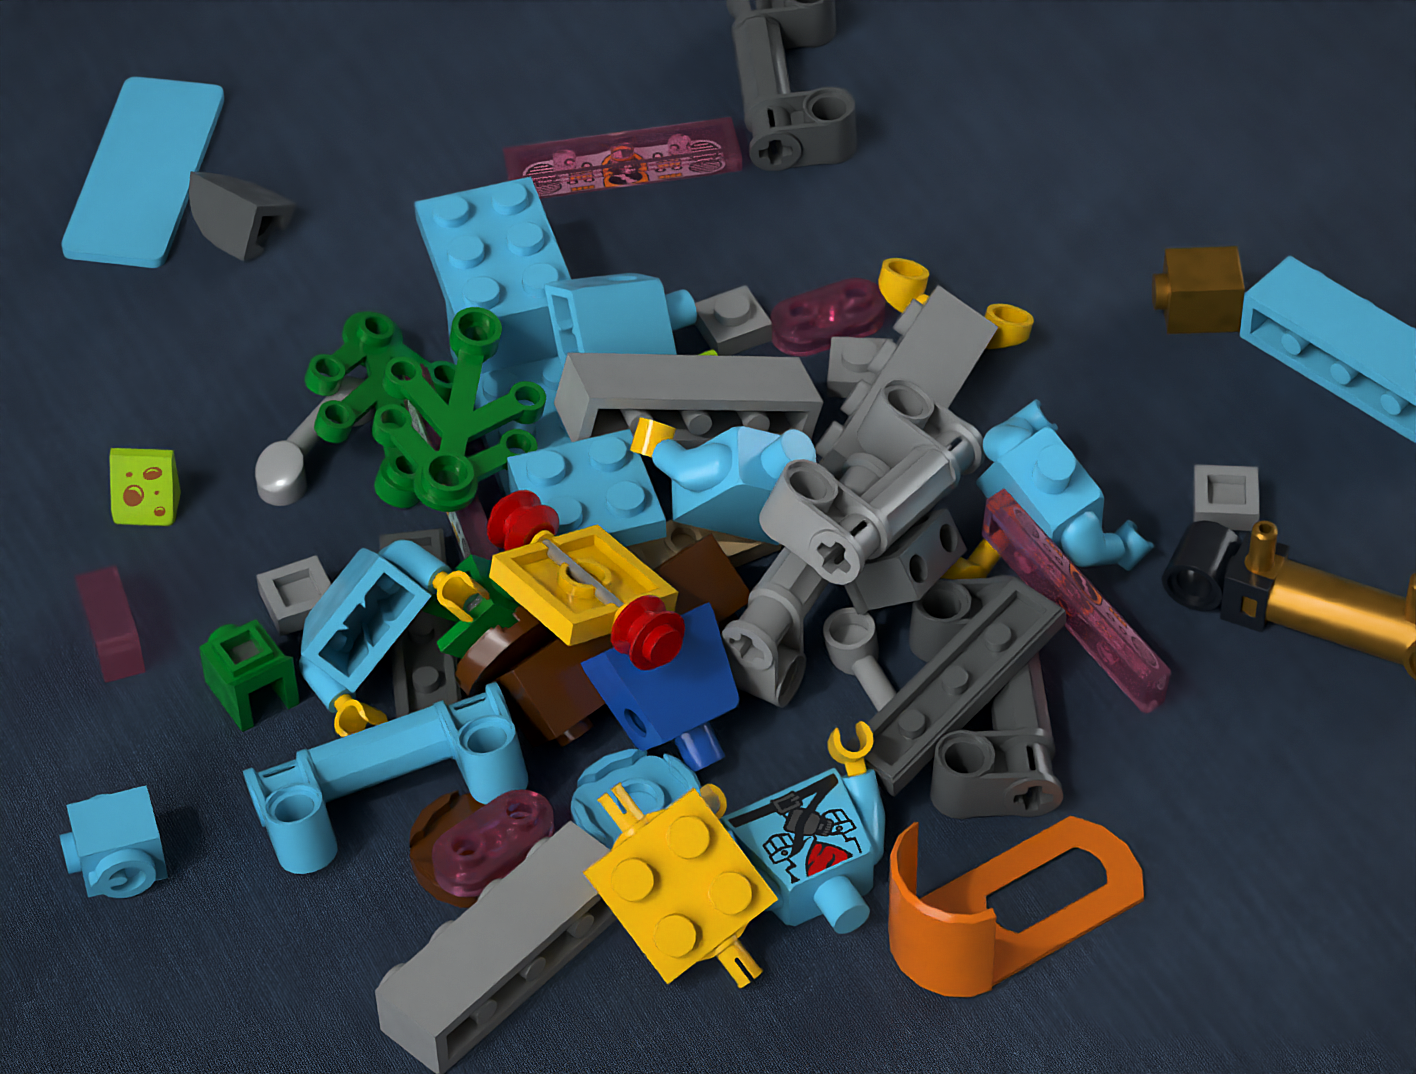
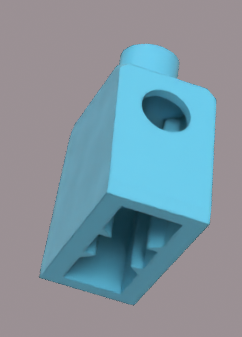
(617, 315)

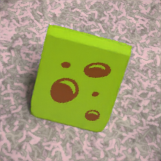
(144, 486)

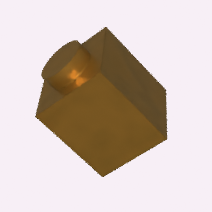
(1200, 290)

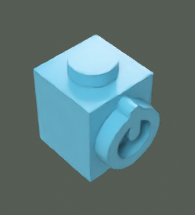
(115, 843)

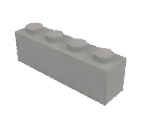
(935, 351)
(687, 392)
(495, 952)

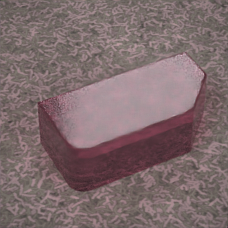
(109, 622)

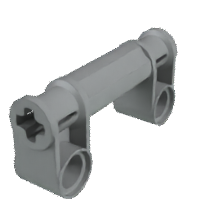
(825, 519)
(768, 637)

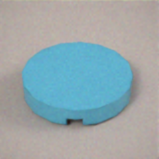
(647, 779)

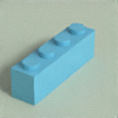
(1335, 341)

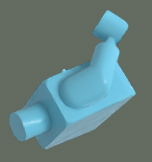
(1056, 491)

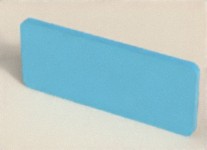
(143, 172)

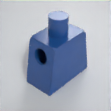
(675, 697)

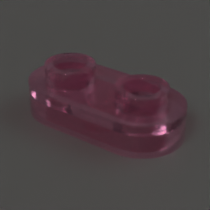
(841, 309)
(496, 839)

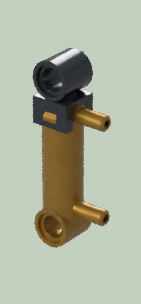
(1264, 586)

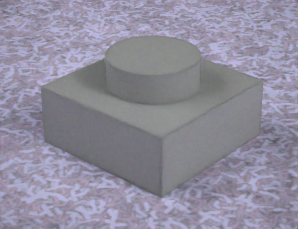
(733, 322)
(849, 362)
(1226, 495)
(292, 592)

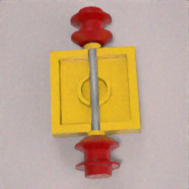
(583, 582)

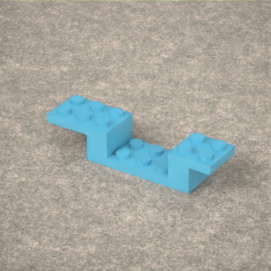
(497, 254)

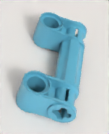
(295, 793)

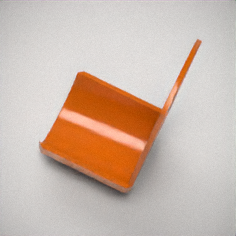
(953, 940)

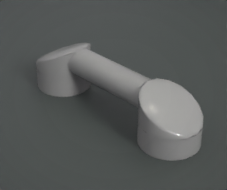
(281, 464)
(855, 651)

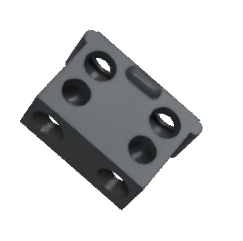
(909, 564)

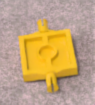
(680, 885)

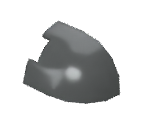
(236, 212)

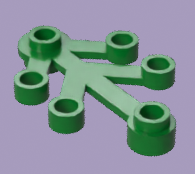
(474, 340)
(370, 342)

